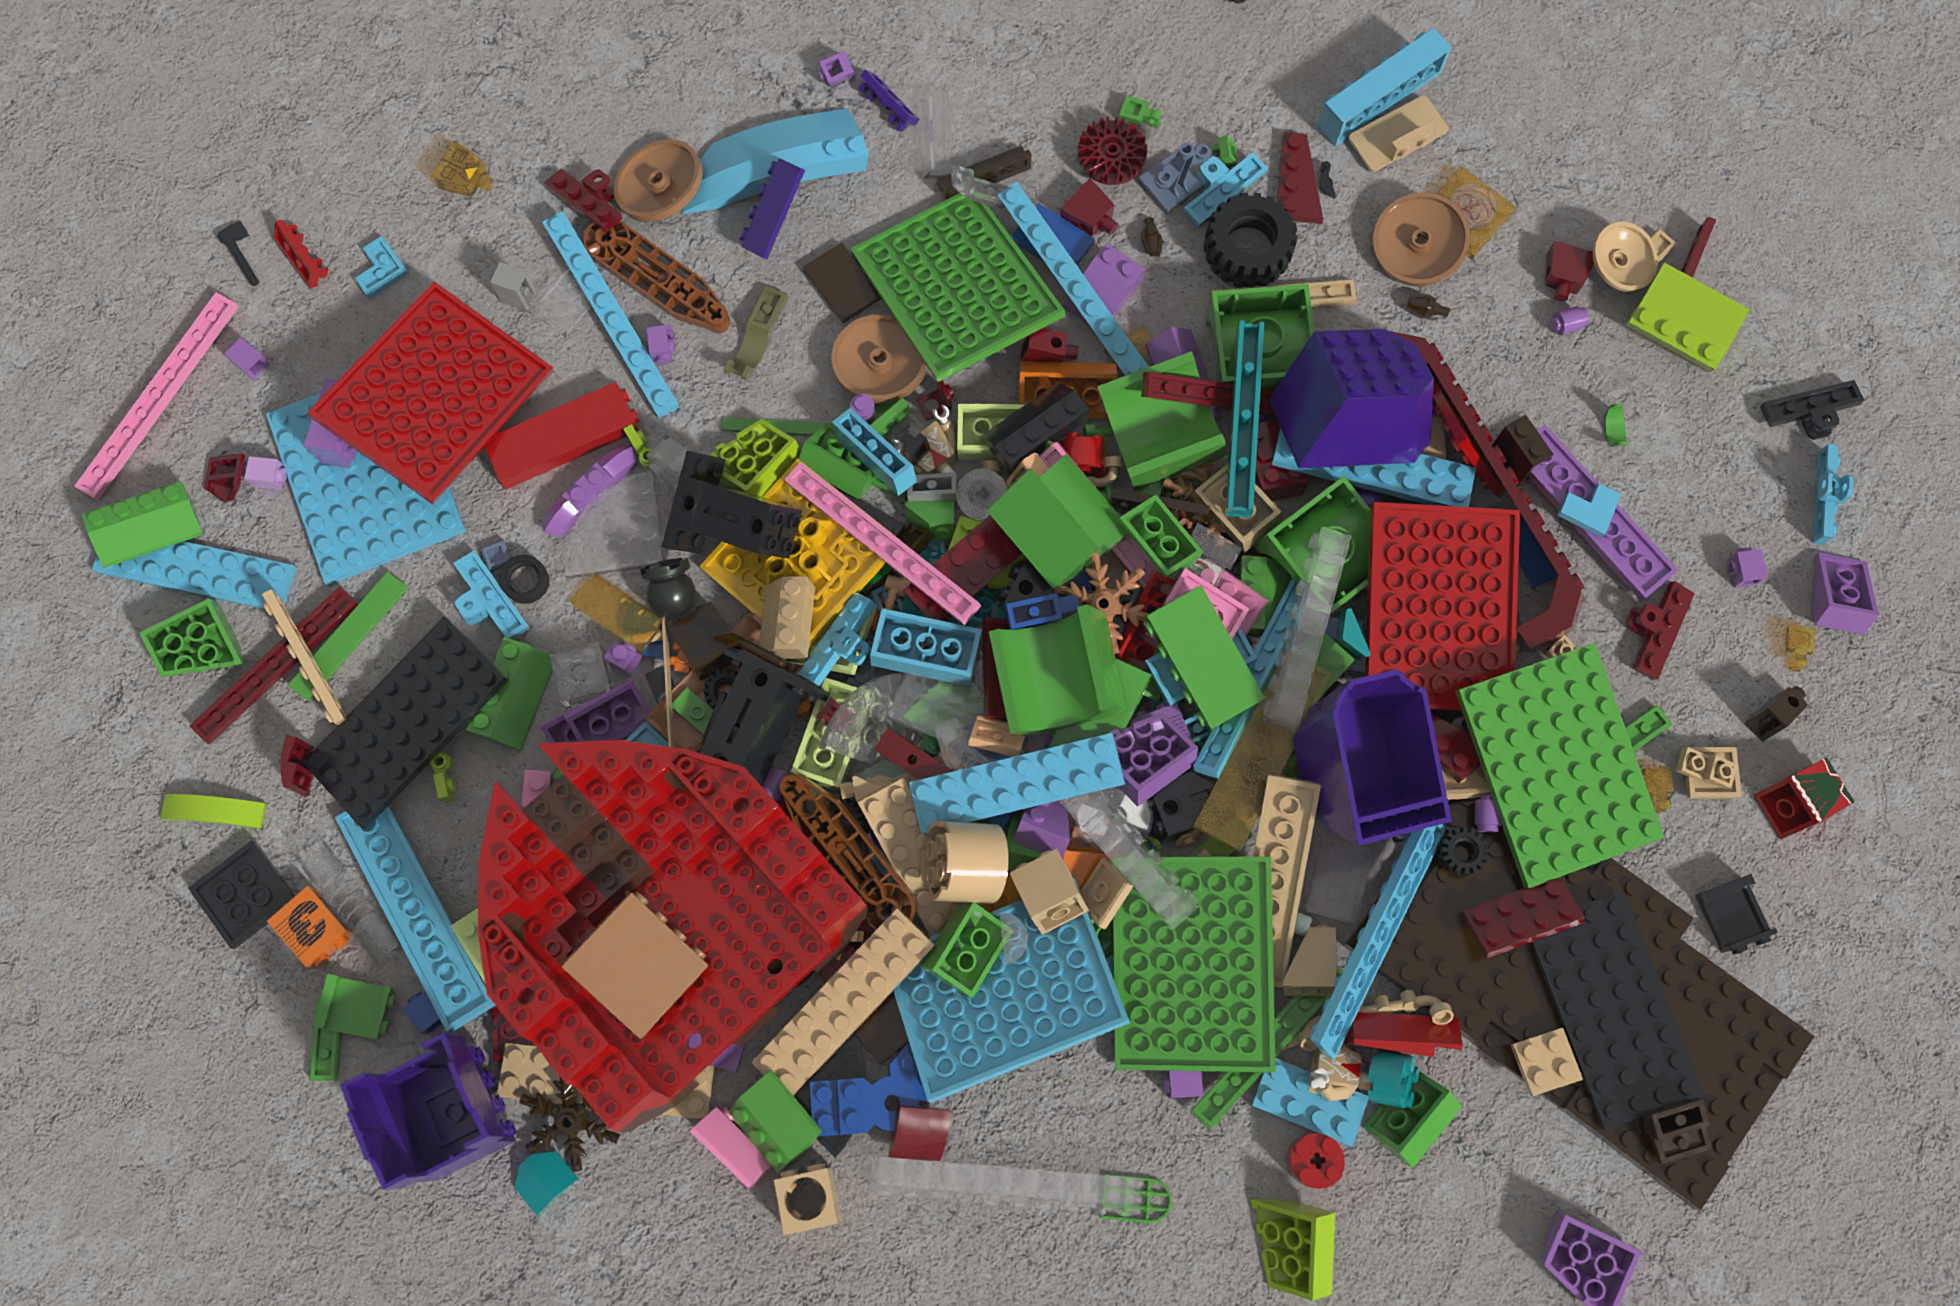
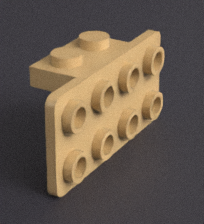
(1398, 133)

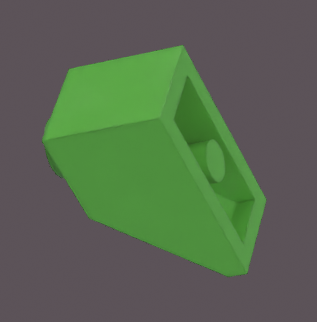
(934, 516)

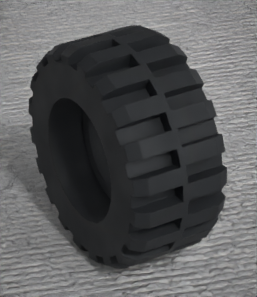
(1255, 213)

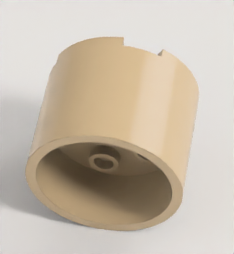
(964, 862)

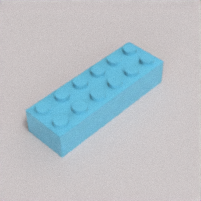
(1383, 86)

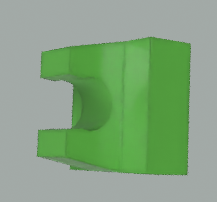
(1227, 151)

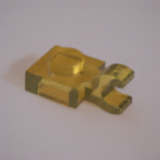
(1802, 643)
(1659, 784)

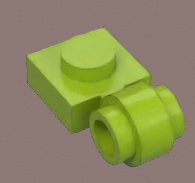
(638, 440)
(444, 784)

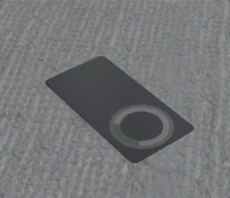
(656, 681)

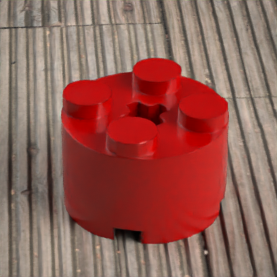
(1086, 453)
(1330, 1165)

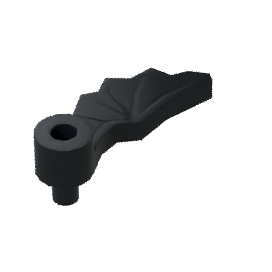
(1325, 181)

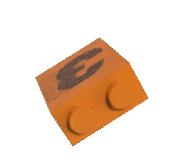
(310, 928)

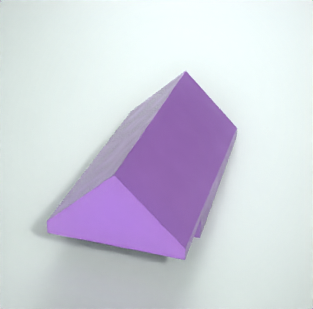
(1174, 343)
(600, 719)

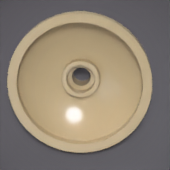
(1625, 256)

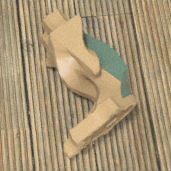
(874, 779)

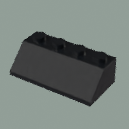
(1036, 425)

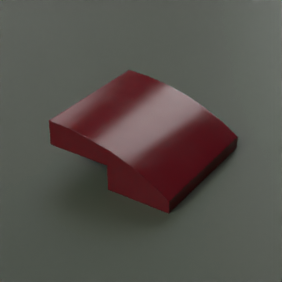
(293, 772)
(919, 1133)

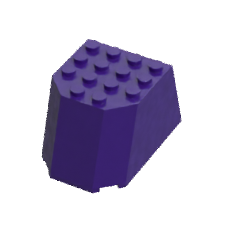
(1355, 400)
(1374, 759)

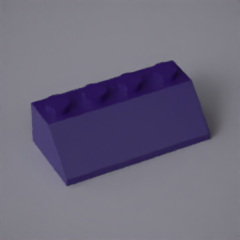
(773, 207)

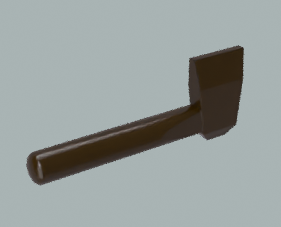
(732, 640)

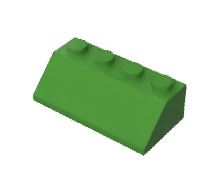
(142, 524)
(512, 709)

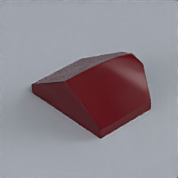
(224, 476)

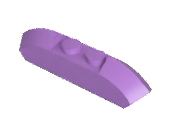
(602, 475)

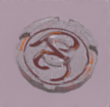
(1476, 204)

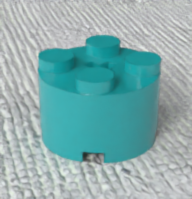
(1393, 1078)

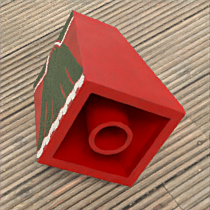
(1804, 798)

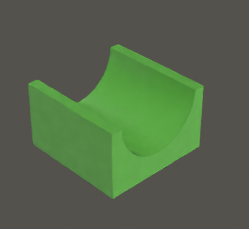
(1286, 327)
(1160, 435)
(1336, 509)
(1058, 520)
(1058, 673)

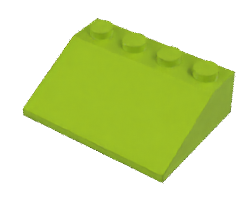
(1687, 318)

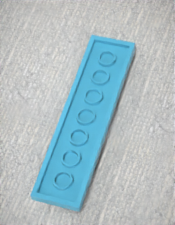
(1425, 481)
(207, 573)
(1018, 782)

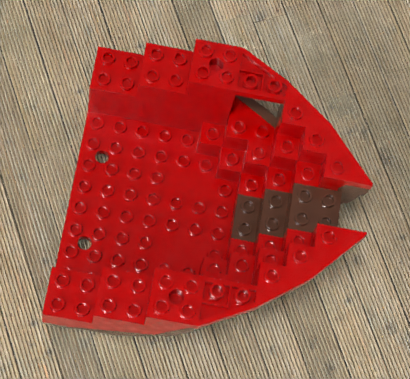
(701, 852)

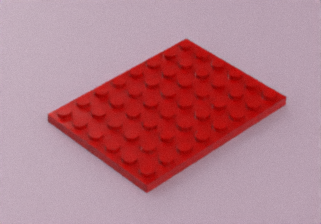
(431, 392)
(1442, 595)

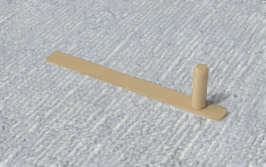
(663, 635)

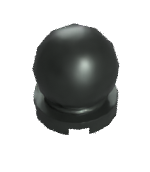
(669, 589)

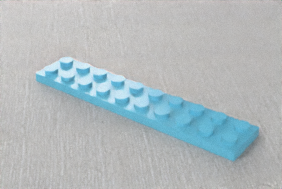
(417, 918)
(1375, 940)

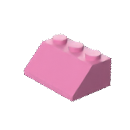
(731, 1146)

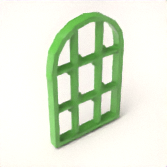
(1148, 1206)

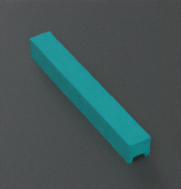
(1244, 420)

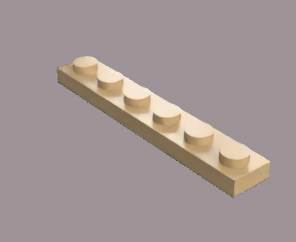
(299, 649)

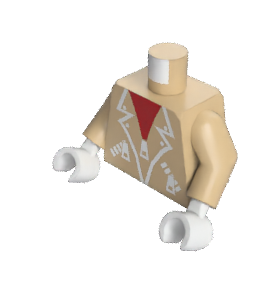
(942, 443)
(1337, 1077)

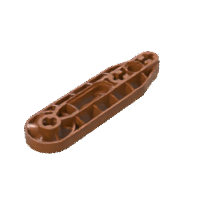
(667, 283)
(837, 839)

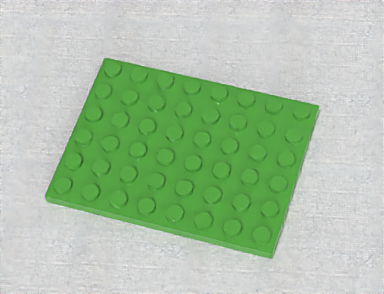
(956, 284)
(1559, 765)
(1208, 986)

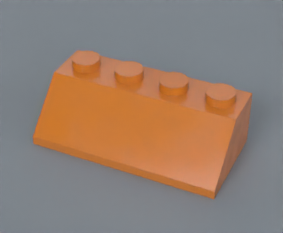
(1079, 376)

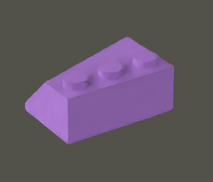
(1152, 756)
(1589, 1260)

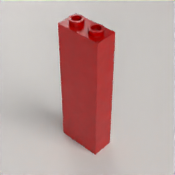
(561, 435)

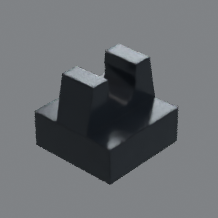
(915, 447)

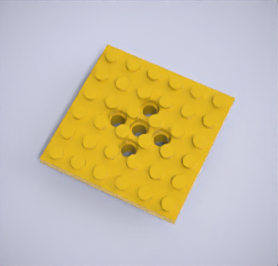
(840, 560)

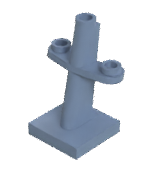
(1172, 179)

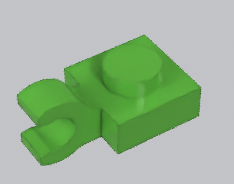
(1138, 111)

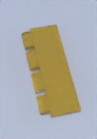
(617, 612)

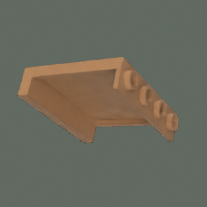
(635, 964)

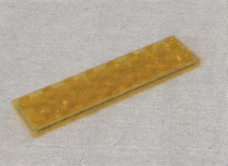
(1241, 787)

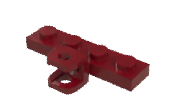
(587, 197)
(1660, 628)

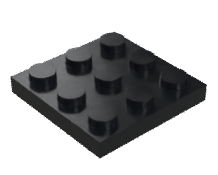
(242, 894)

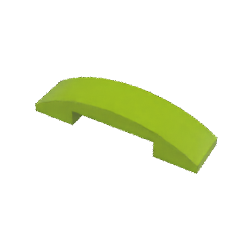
(213, 810)

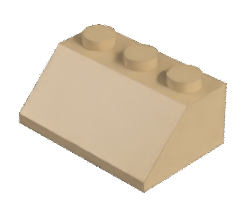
(788, 617)

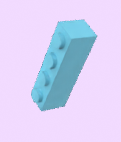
(874, 451)

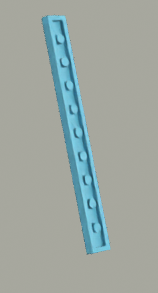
(1072, 279)
(611, 314)
(1226, 735)

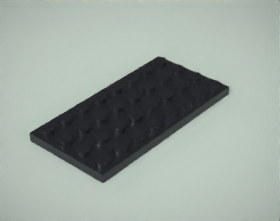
(404, 722)
(1616, 1014)

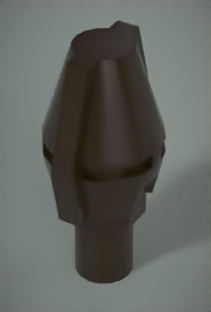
(1151, 238)
(1425, 306)

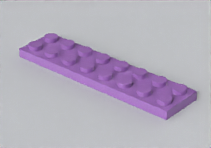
(1624, 545)

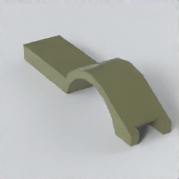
(757, 333)

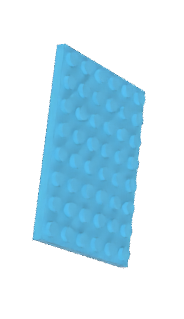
(356, 513)
(1020, 1013)

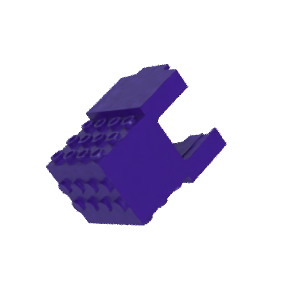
(428, 1114)

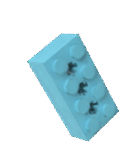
(923, 632)

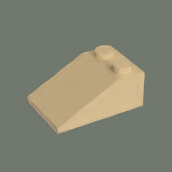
(1243, 531)

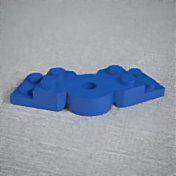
(857, 1105)

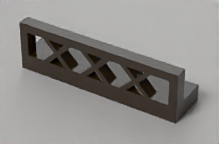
(992, 169)

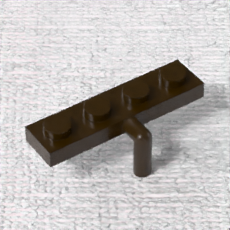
(1194, 512)

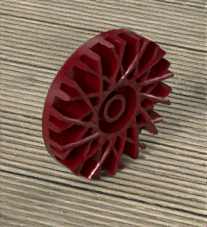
(1112, 151)

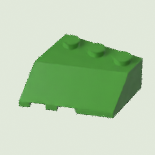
(193, 641)

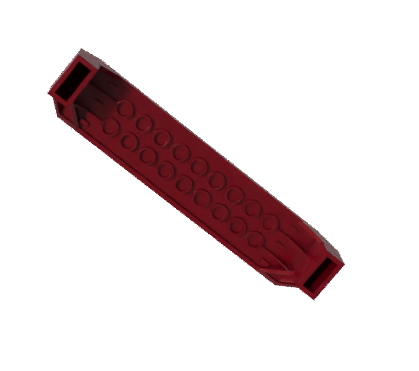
(1567, 596)

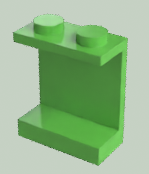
(354, 1007)

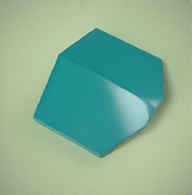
(1350, 636)
(543, 1179)

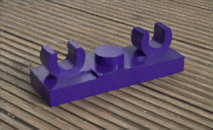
(888, 100)

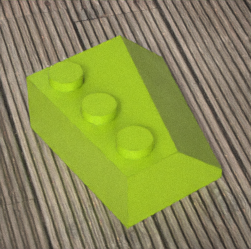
(1296, 1246)

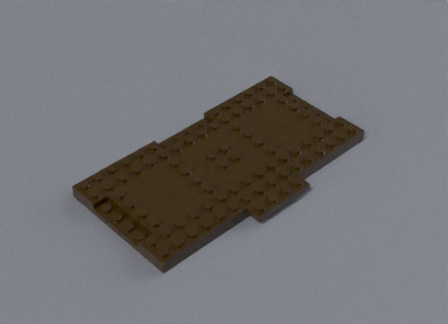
(1730, 1032)

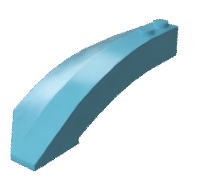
(816, 142)

